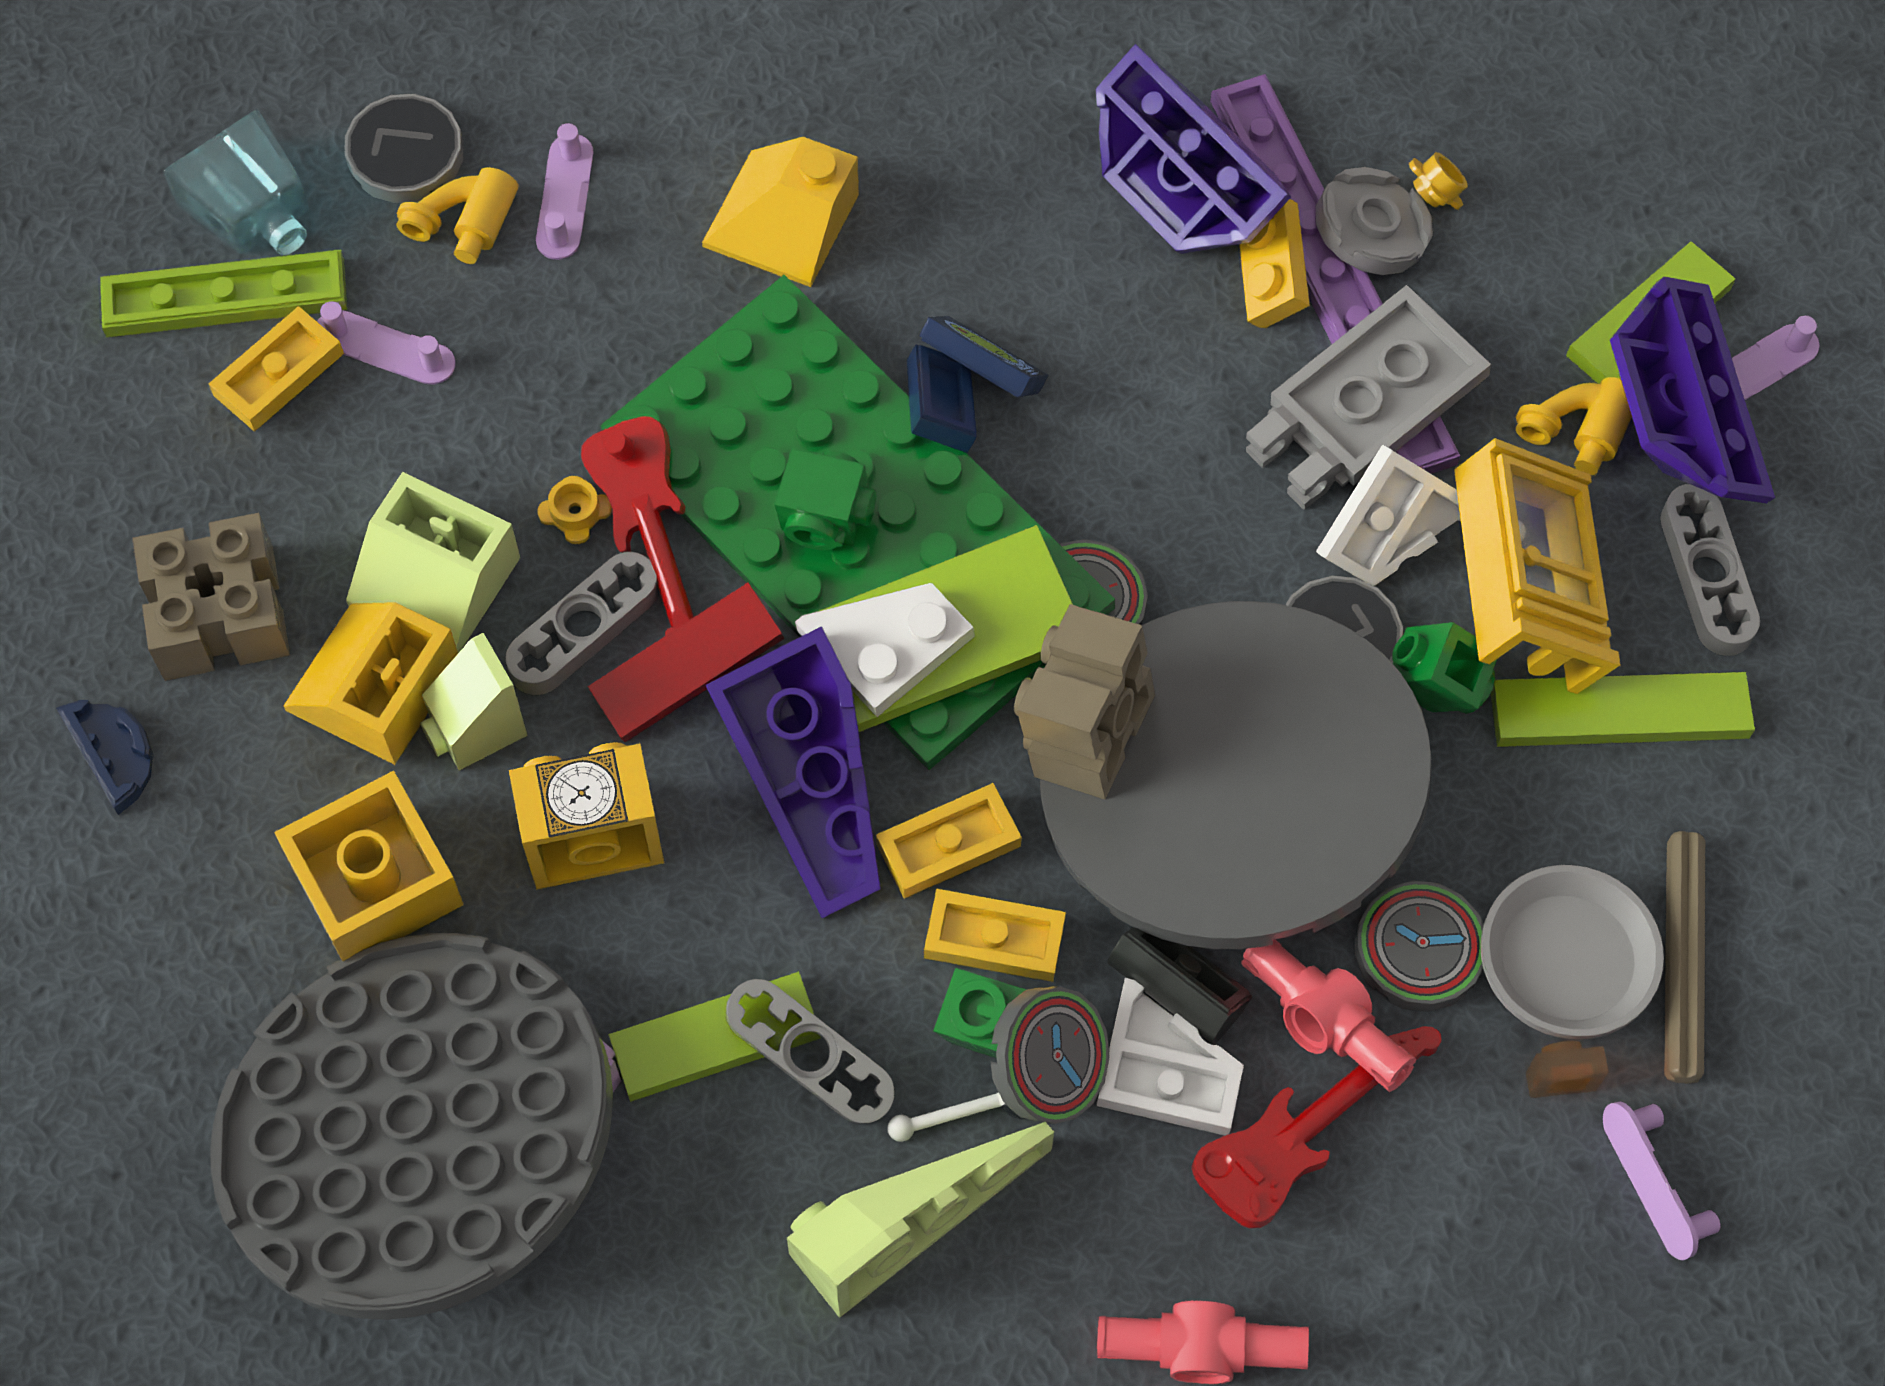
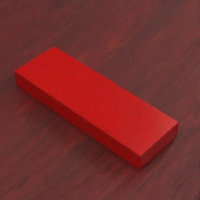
(685, 661)

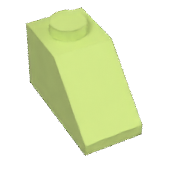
(472, 706)

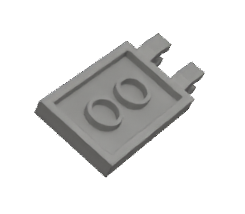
(1367, 392)

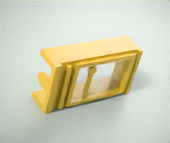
(1534, 563)

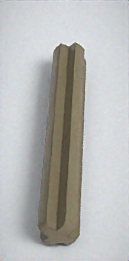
(1685, 958)

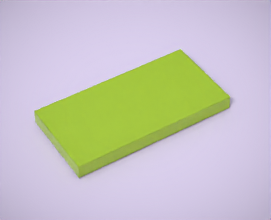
(1008, 597)

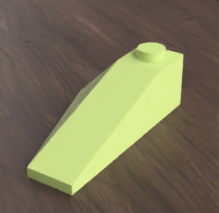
(886, 1225)

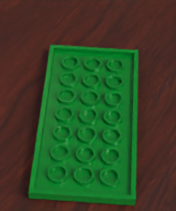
(795, 381)

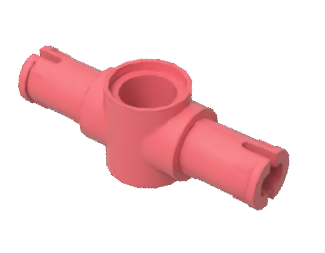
(1329, 1013)
(1203, 1342)

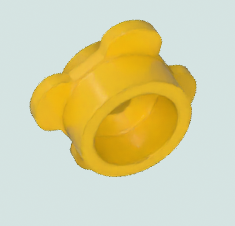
(1439, 181)
(569, 493)

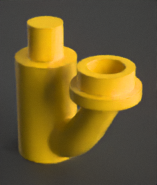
(486, 207)
(1600, 430)

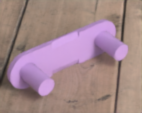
(564, 194)
(387, 348)
(1776, 356)
(1627, 1135)

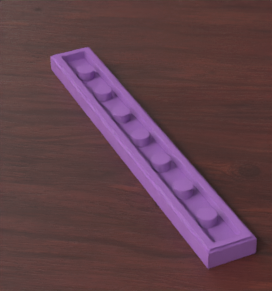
(1335, 288)

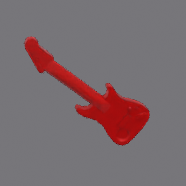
(633, 471)
(1256, 1167)

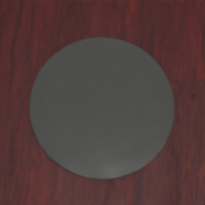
(1260, 785)
(412, 1126)

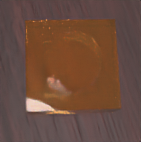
(1566, 1069)

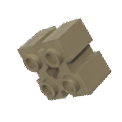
(210, 596)
(1085, 700)

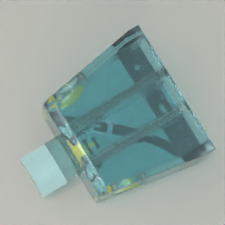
(242, 188)

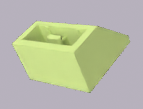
(434, 557)

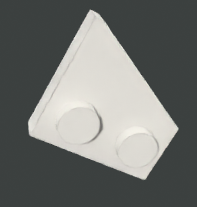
(891, 640)

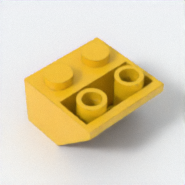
(373, 677)

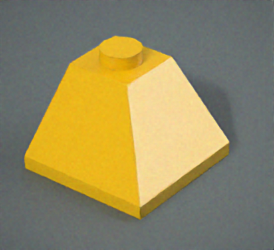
(787, 208)

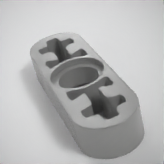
(1704, 596)
(537, 638)
(839, 1095)

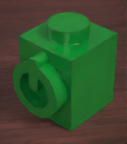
(824, 499)
(1443, 667)
(972, 1011)

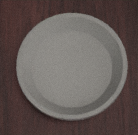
(1572, 952)

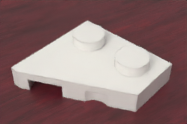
(1389, 518)
(1166, 1068)

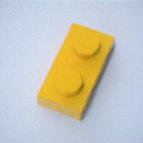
(1275, 269)
(276, 368)
(948, 840)
(994, 935)

